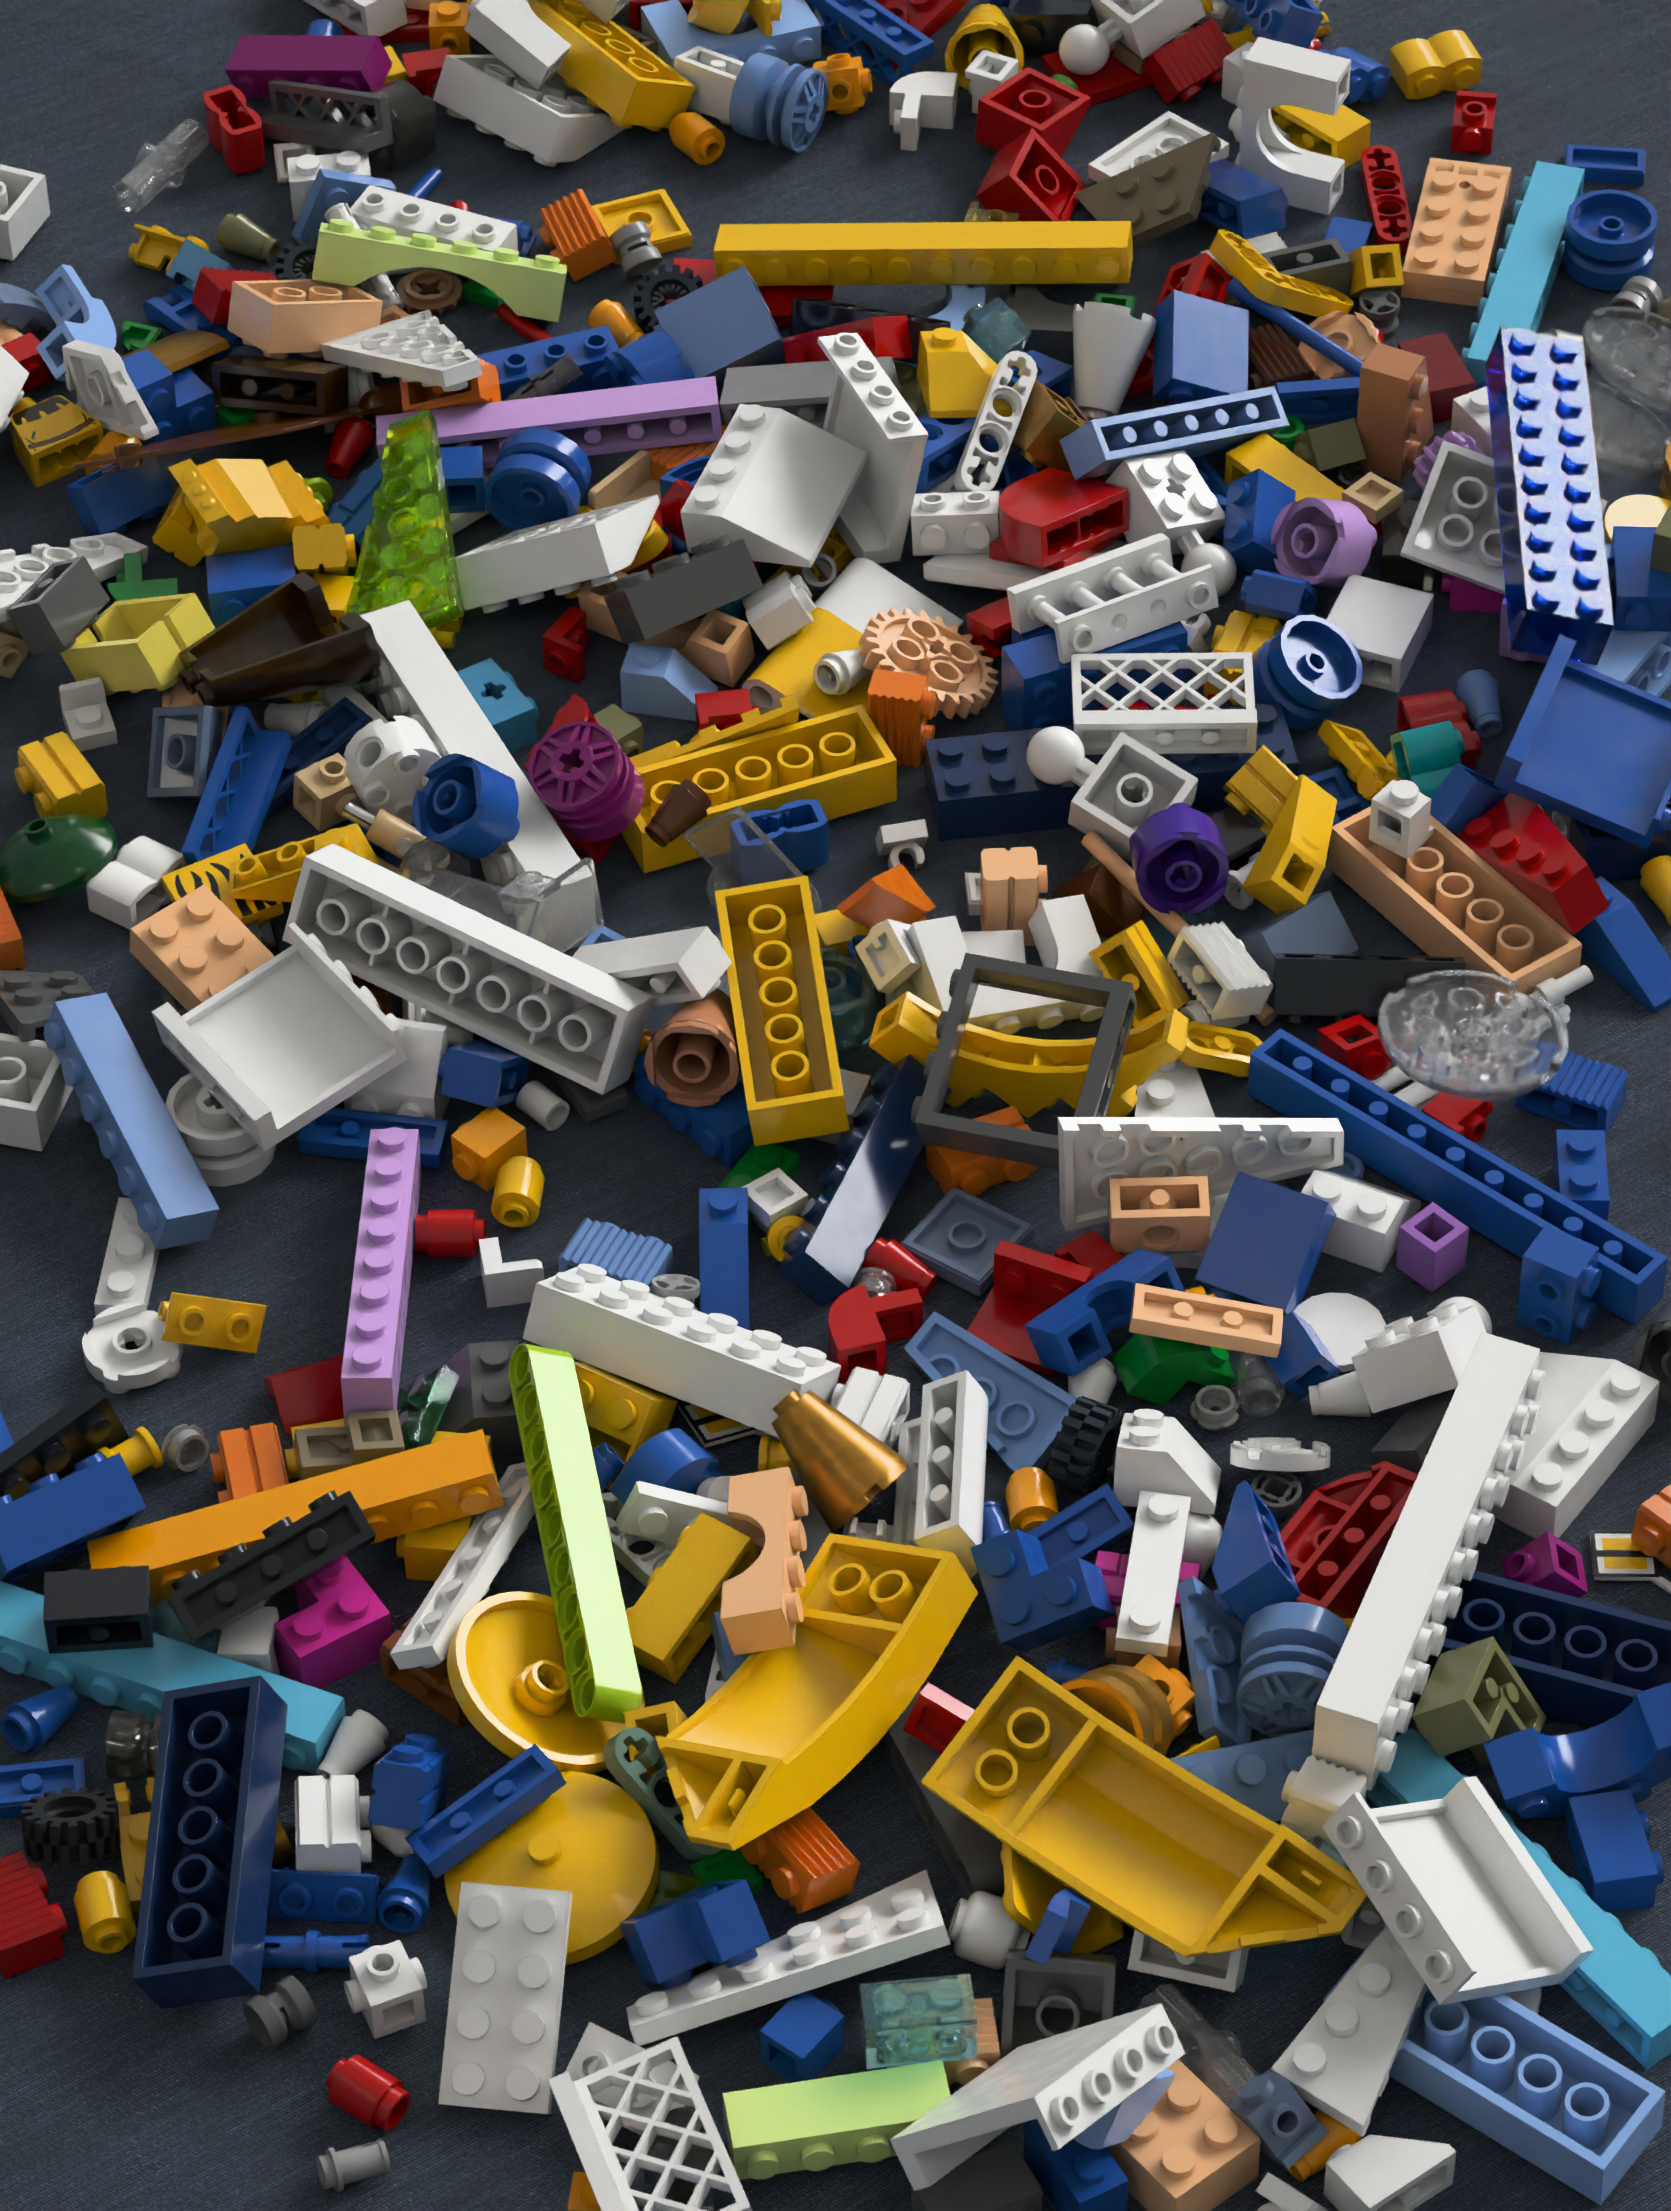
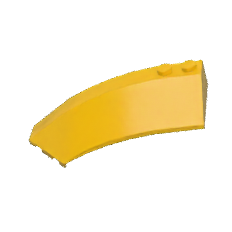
(813, 1710)
(1134, 1826)

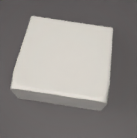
(285, 151)

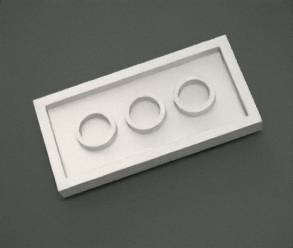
(505, 1998)

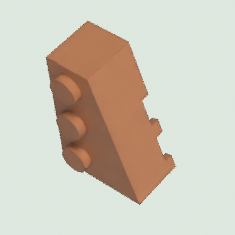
(1393, 410)

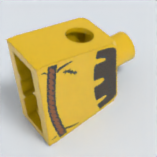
(52, 437)

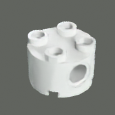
(389, 765)

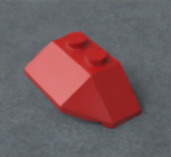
(1343, 1534)

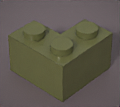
(1474, 1700)

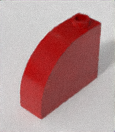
(1058, 516)

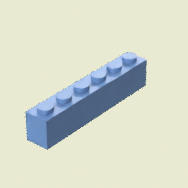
(1192, 426)
(131, 1121)

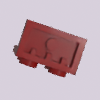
(1023, 1289)

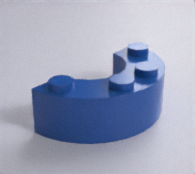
(1621, 1754)

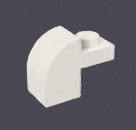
(922, 101)

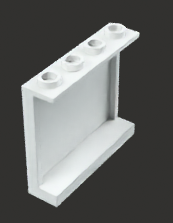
(876, 418)
(285, 1040)
(1459, 1893)
(1058, 2080)

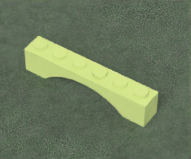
(353, 255)

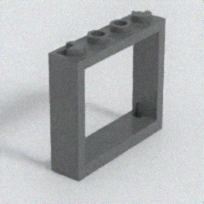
(1001, 1140)

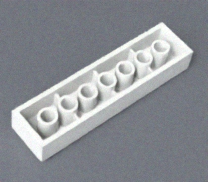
(470, 969)

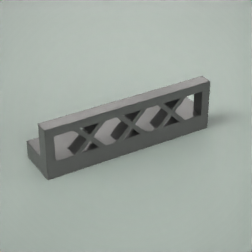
(331, 127)

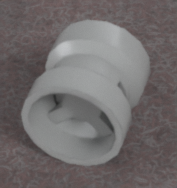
(635, 249)
(1639, 293)

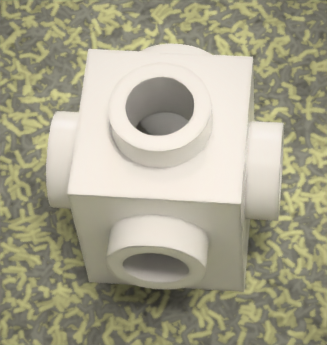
(387, 1988)

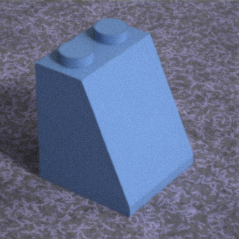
(723, 327)

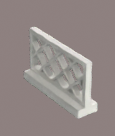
(1164, 727)
(603, 2160)

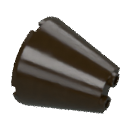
(280, 649)

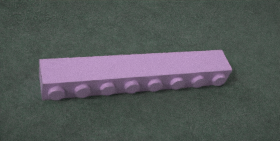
(594, 419)
(382, 1272)

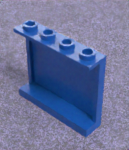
(1593, 750)

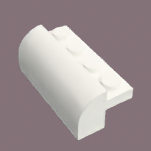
(944, 1485)

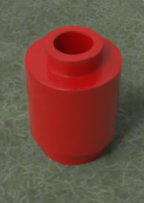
(449, 1233)
(367, 2093)

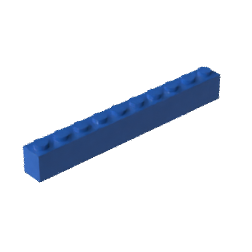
(1450, 1168)

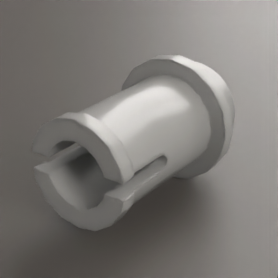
(352, 2164)

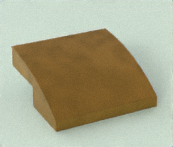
(185, 348)

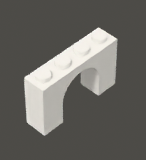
(524, 40)
(1297, 77)
(1063, 938)

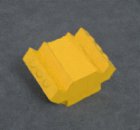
(246, 503)

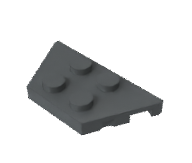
(30, 996)

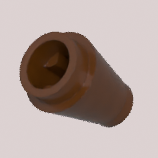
(678, 812)

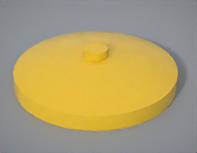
(515, 1683)
(578, 1841)

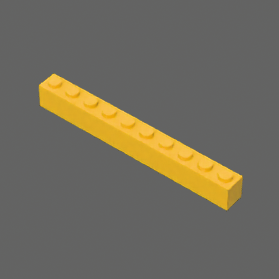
(928, 253)

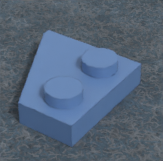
(328, 190)

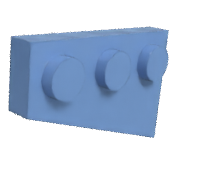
(1214, 1663)

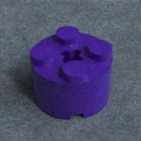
(1179, 860)

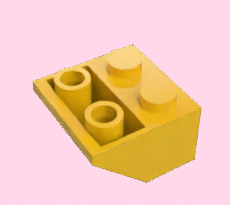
(621, 1411)

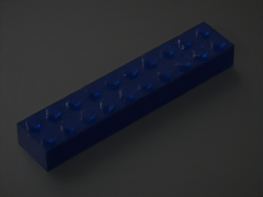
(1548, 494)

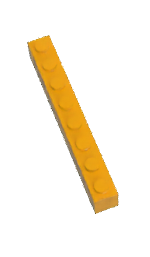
(394, 1493)

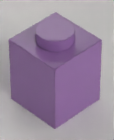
(1432, 1247)

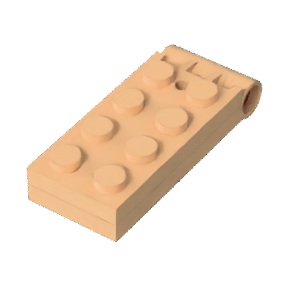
(1455, 231)
(196, 947)

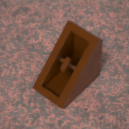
(1108, 900)

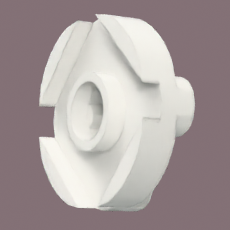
(129, 1369)

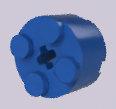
(647, 361)
(467, 807)

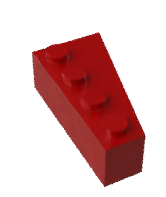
(1537, 860)

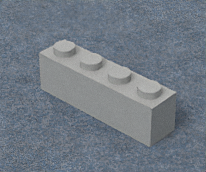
(794, 387)

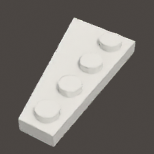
(1353, 2038)

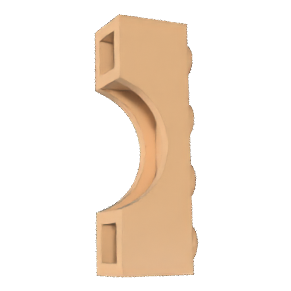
(714, 645)
(764, 1600)

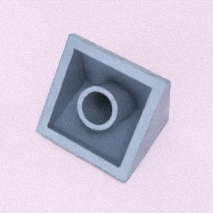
(183, 751)
(1305, 929)

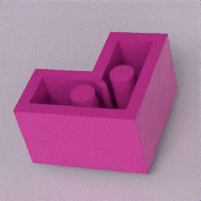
(335, 1629)

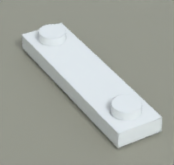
(1153, 1573)

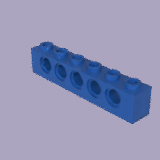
(949, 435)

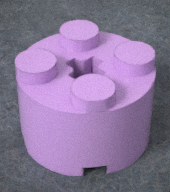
(1322, 541)

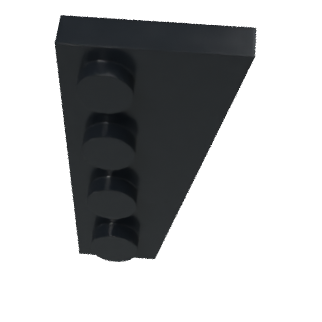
(61, 1443)

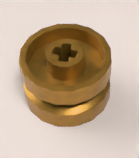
(1129, 1701)

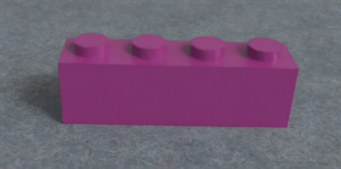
(321, 60)

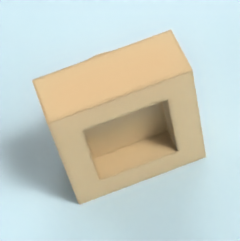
(1374, 496)

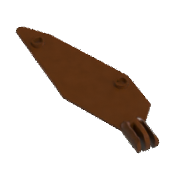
(379, 401)

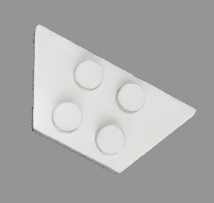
(106, 389)

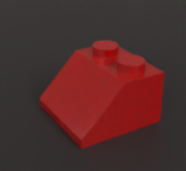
(1028, 103)
(1030, 181)

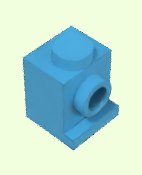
(190, 261)

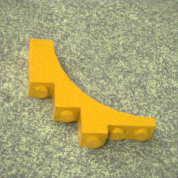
(1026, 1069)

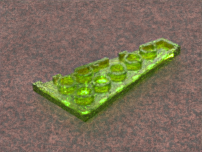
(410, 539)

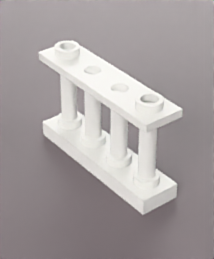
(1112, 597)

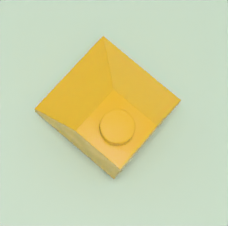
(954, 375)

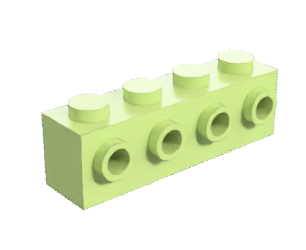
(827, 2118)

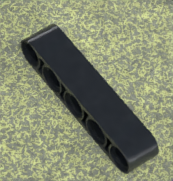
(816, 314)

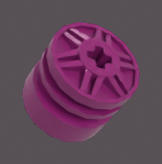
(586, 781)

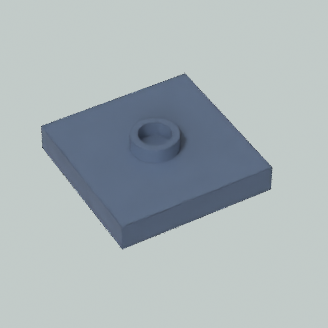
(961, 1239)

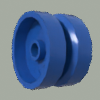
(1609, 239)
(536, 479)
(1307, 669)

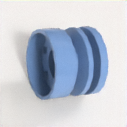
(778, 102)
(1286, 1665)

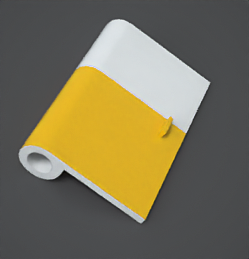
(837, 626)

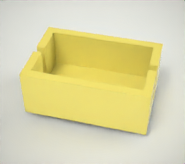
(139, 643)

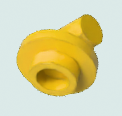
(778, 1234)

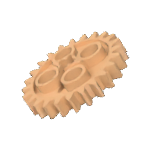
(929, 648)

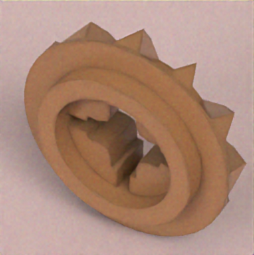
(429, 282)

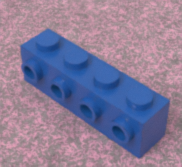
(1280, 20)
(585, 348)

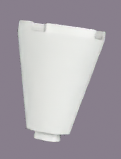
(1106, 355)

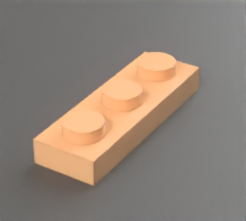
(1206, 1320)

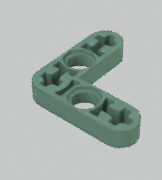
(643, 1791)

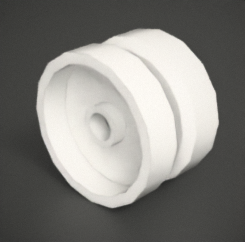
(214, 1138)

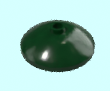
(54, 856)

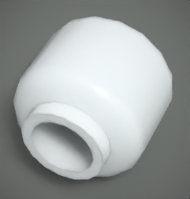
(985, 1931)

